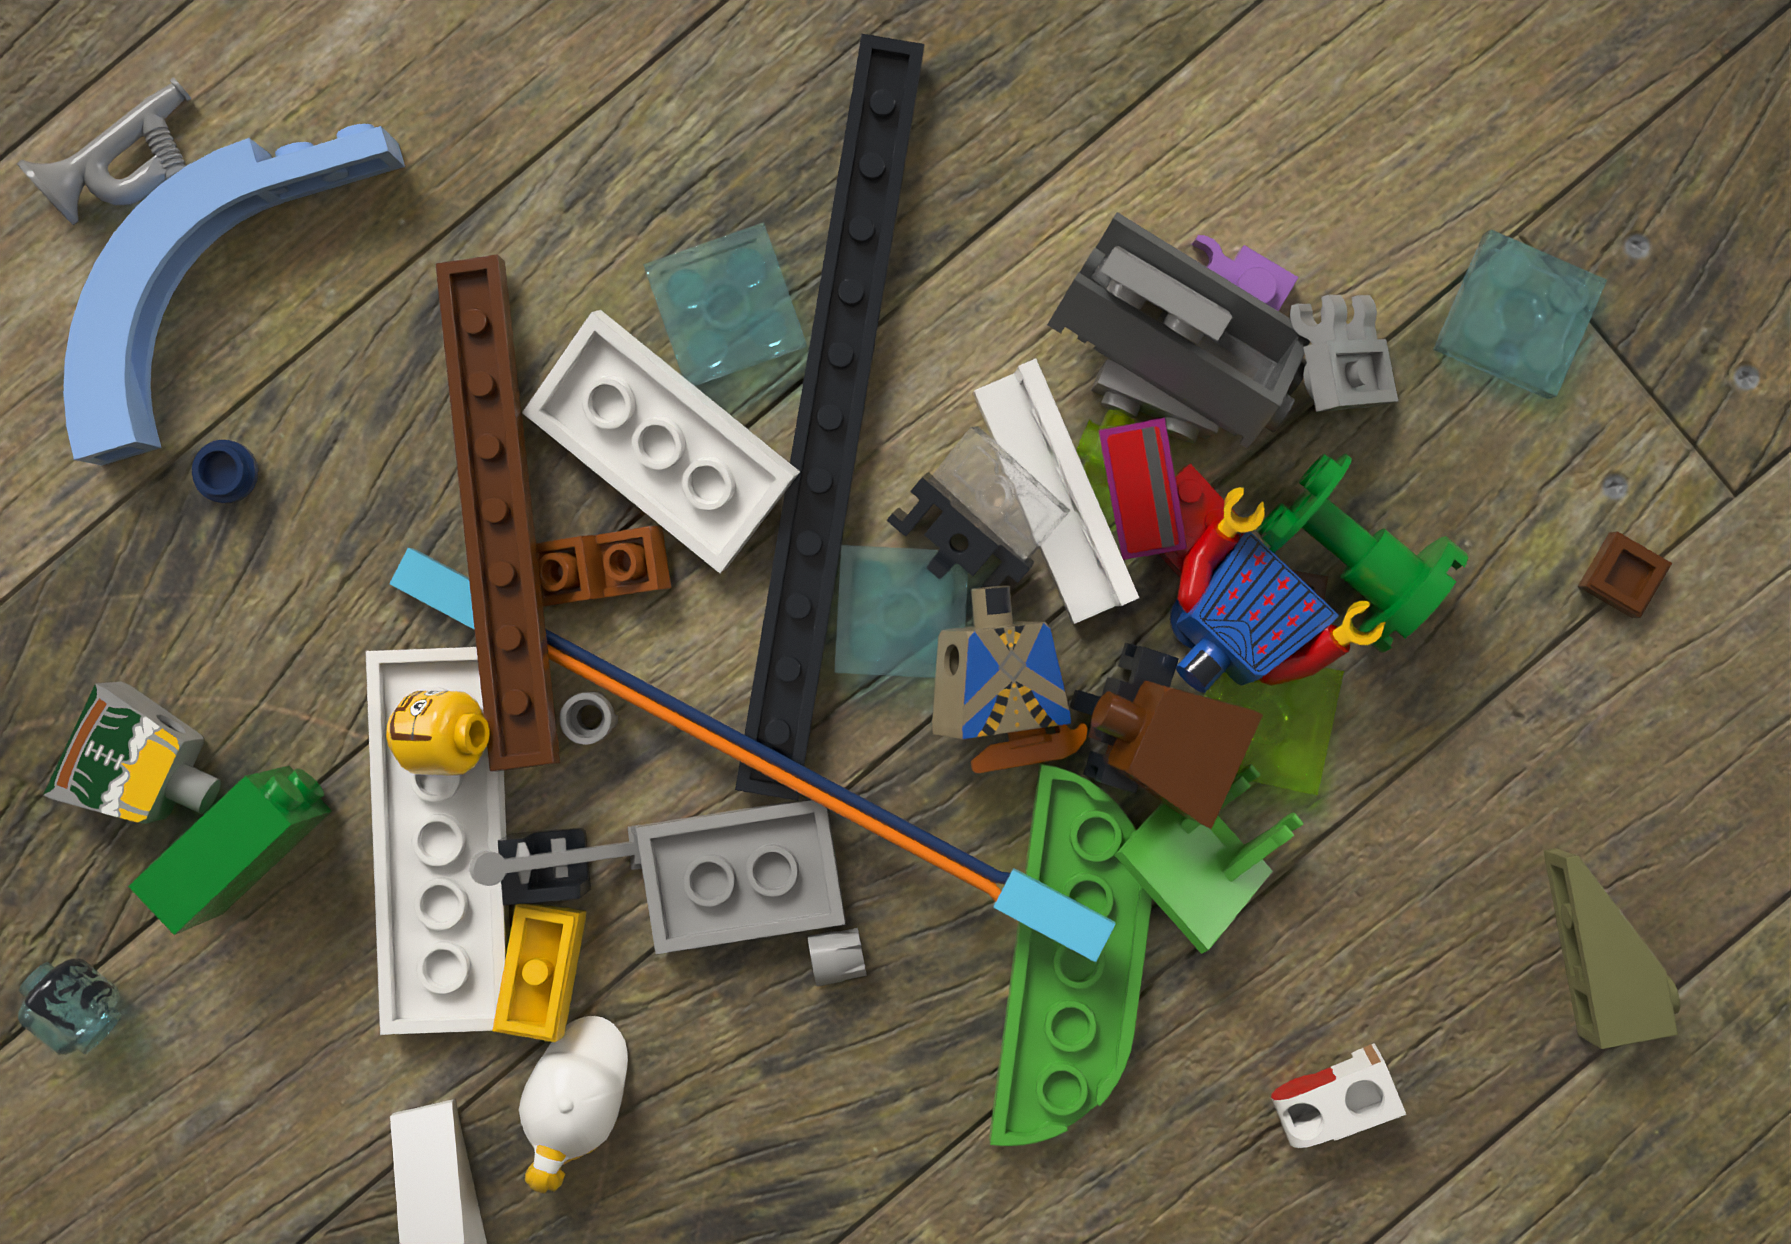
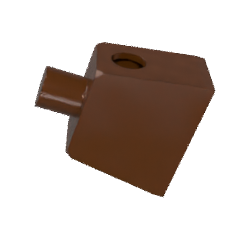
(1178, 745)

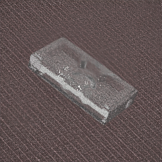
(1001, 492)

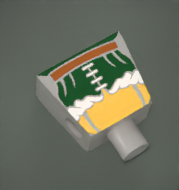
(131, 759)

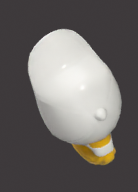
(573, 1098)

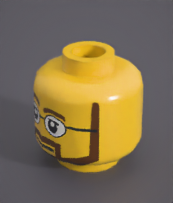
(437, 733)

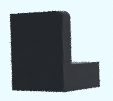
(542, 884)

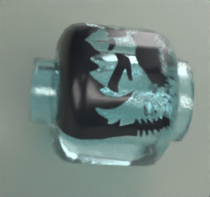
(69, 1006)

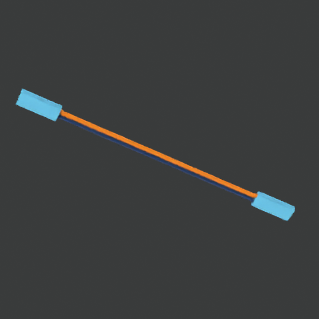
(1021, 896)

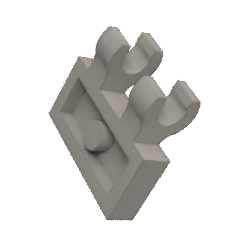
(1345, 361)

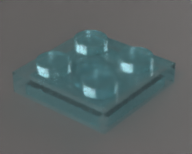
(725, 305)
(1520, 314)
(894, 610)

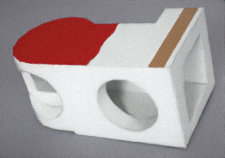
(1338, 1100)

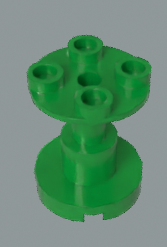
(1379, 567)

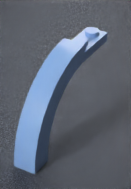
(153, 249)

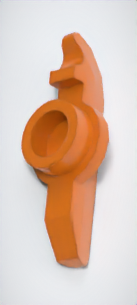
(1030, 748)

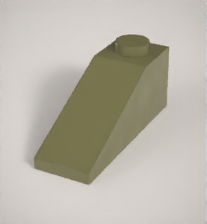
(1612, 975)

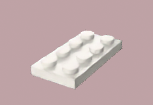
(660, 441)

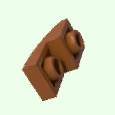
(603, 565)

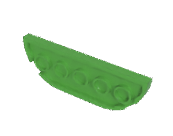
(1065, 1014)

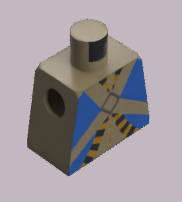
(997, 673)

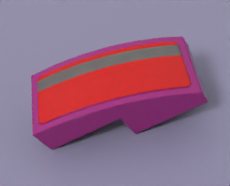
(1143, 488)

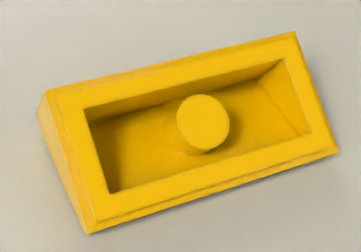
(539, 971)

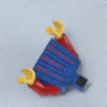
(1254, 611)

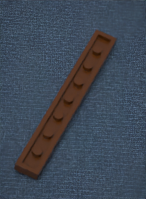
(497, 514)

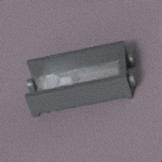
(1231, 381)

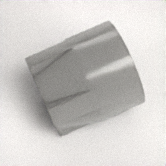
(572, 723)
(836, 956)

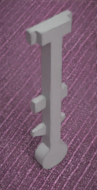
(490, 867)

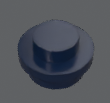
(224, 471)

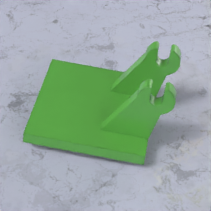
(1202, 872)

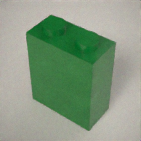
(231, 847)

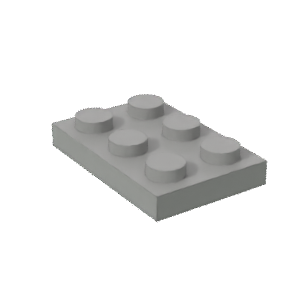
(740, 875)

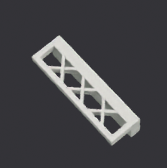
(1081, 547)

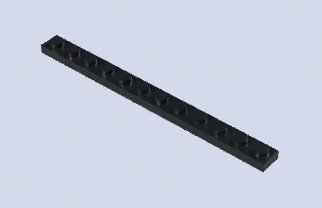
(832, 404)

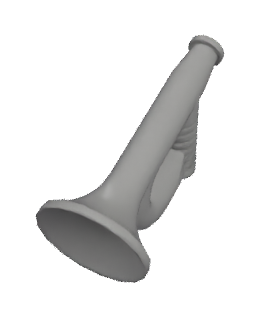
(65, 179)

